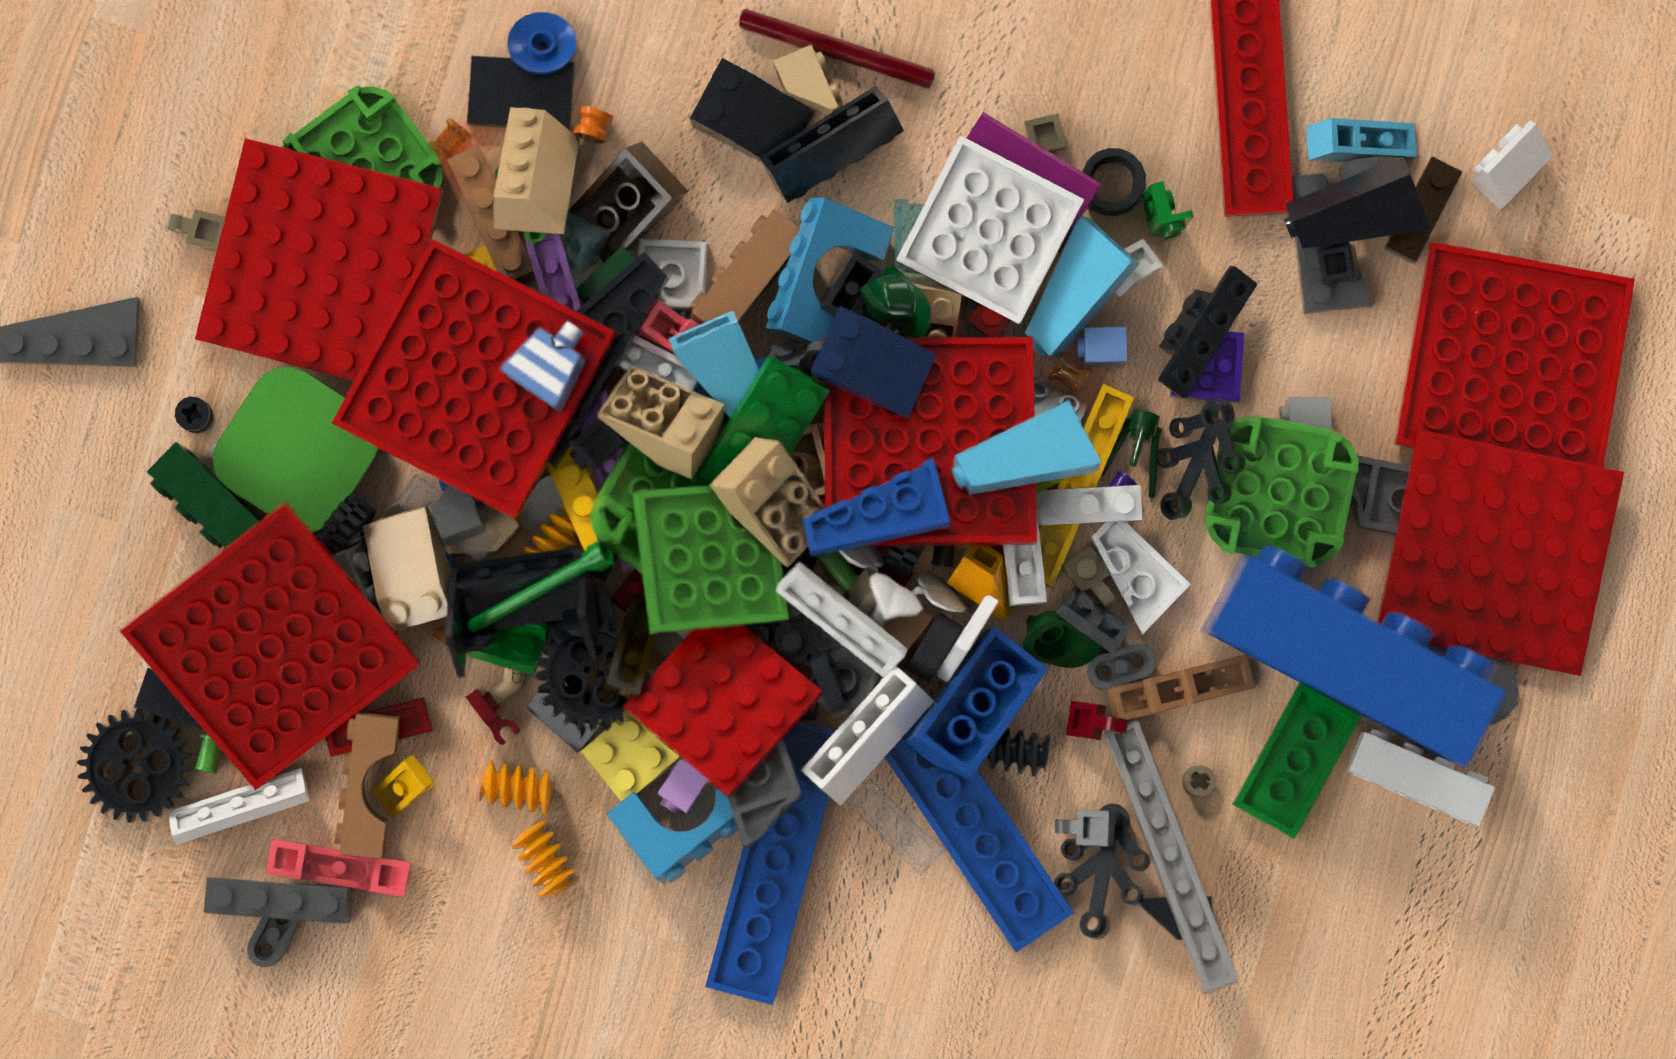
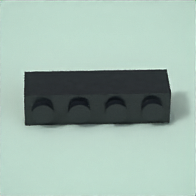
(831, 144)

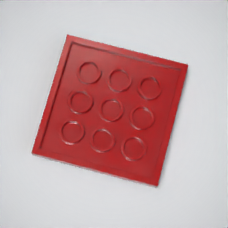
(723, 703)

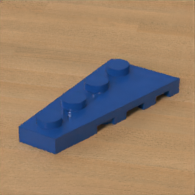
(893, 510)

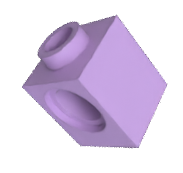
(682, 788)

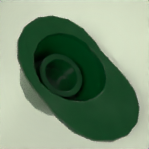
(898, 301)
(1057, 641)

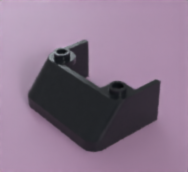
(486, 583)

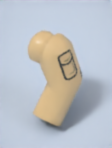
(512, 683)

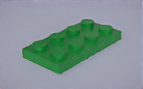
(773, 408)
(1296, 760)

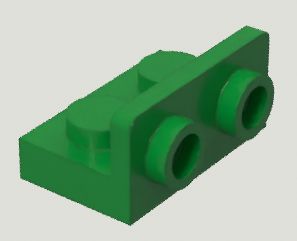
(1157, 207)
(516, 647)

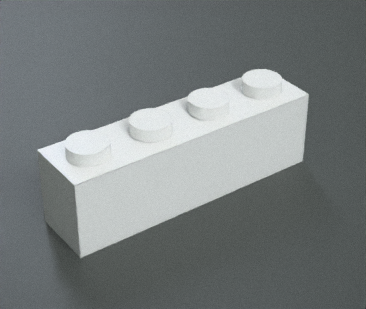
(867, 735)
(1419, 778)

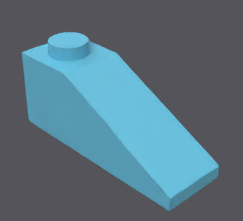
(1357, 139)

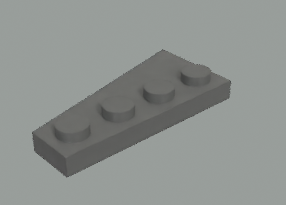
(1315, 295)
(84, 336)

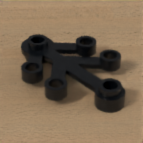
(1202, 456)
(1104, 865)

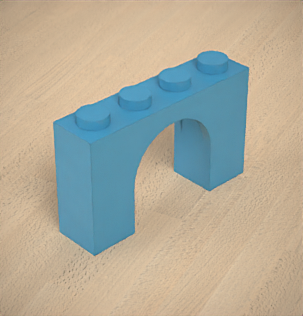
(823, 226)
(665, 850)

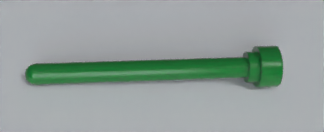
(596, 557)

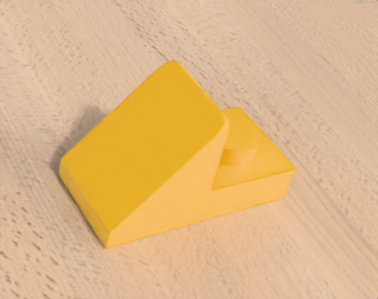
(403, 786)

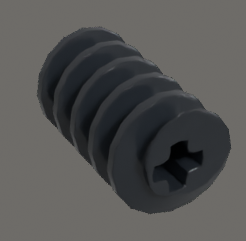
(1019, 751)

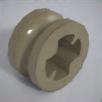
(1199, 770)

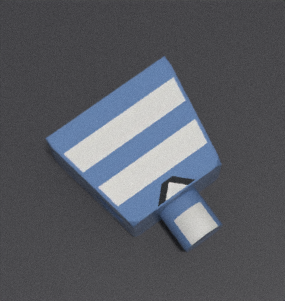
(548, 365)

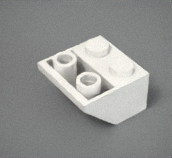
(1508, 171)

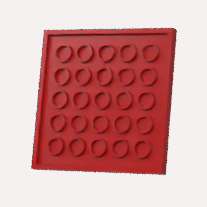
(313, 258)
(1515, 354)
(438, 386)
(968, 397)
(1501, 550)
(270, 645)

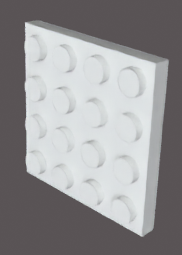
(990, 229)

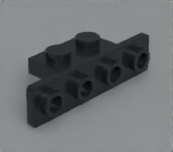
(1201, 329)

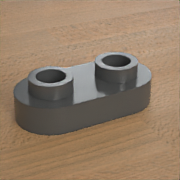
(1121, 667)
(274, 933)

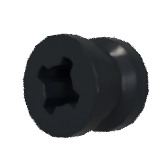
(201, 417)

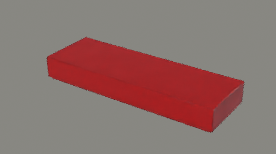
(413, 722)

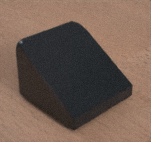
(1338, 264)

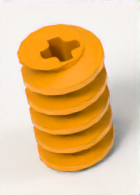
(556, 537)
(517, 787)
(543, 860)

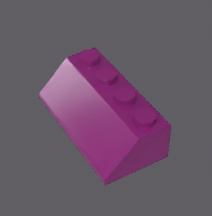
(1025, 153)

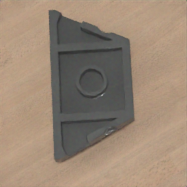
(1379, 493)
(765, 796)

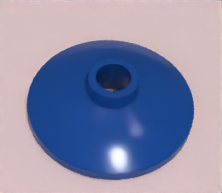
(541, 30)

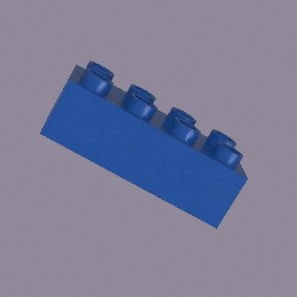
(1354, 660)

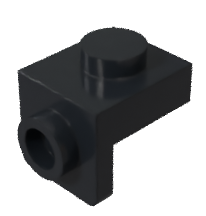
(595, 446)

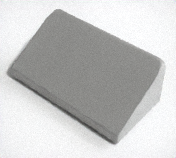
(540, 504)

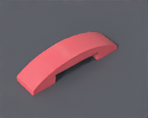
(330, 867)

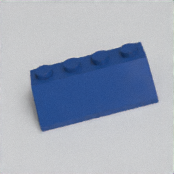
(976, 704)

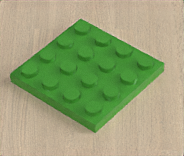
(703, 564)

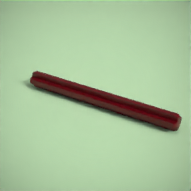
(837, 48)

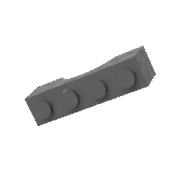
(458, 516)
(278, 900)

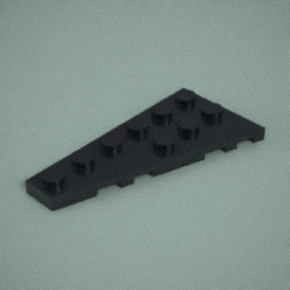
(623, 308)

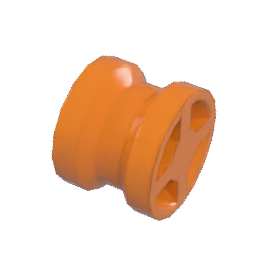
(593, 124)

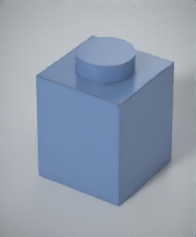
(1102, 346)

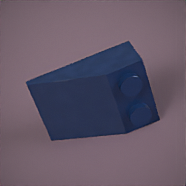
(873, 363)

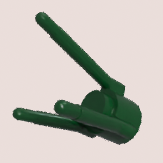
(1142, 428)

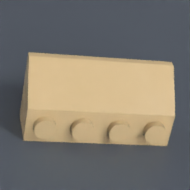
(535, 173)

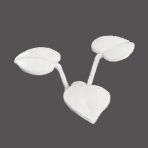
(897, 600)

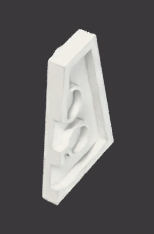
(1139, 572)

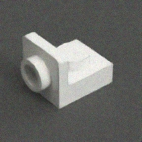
(1148, 265)

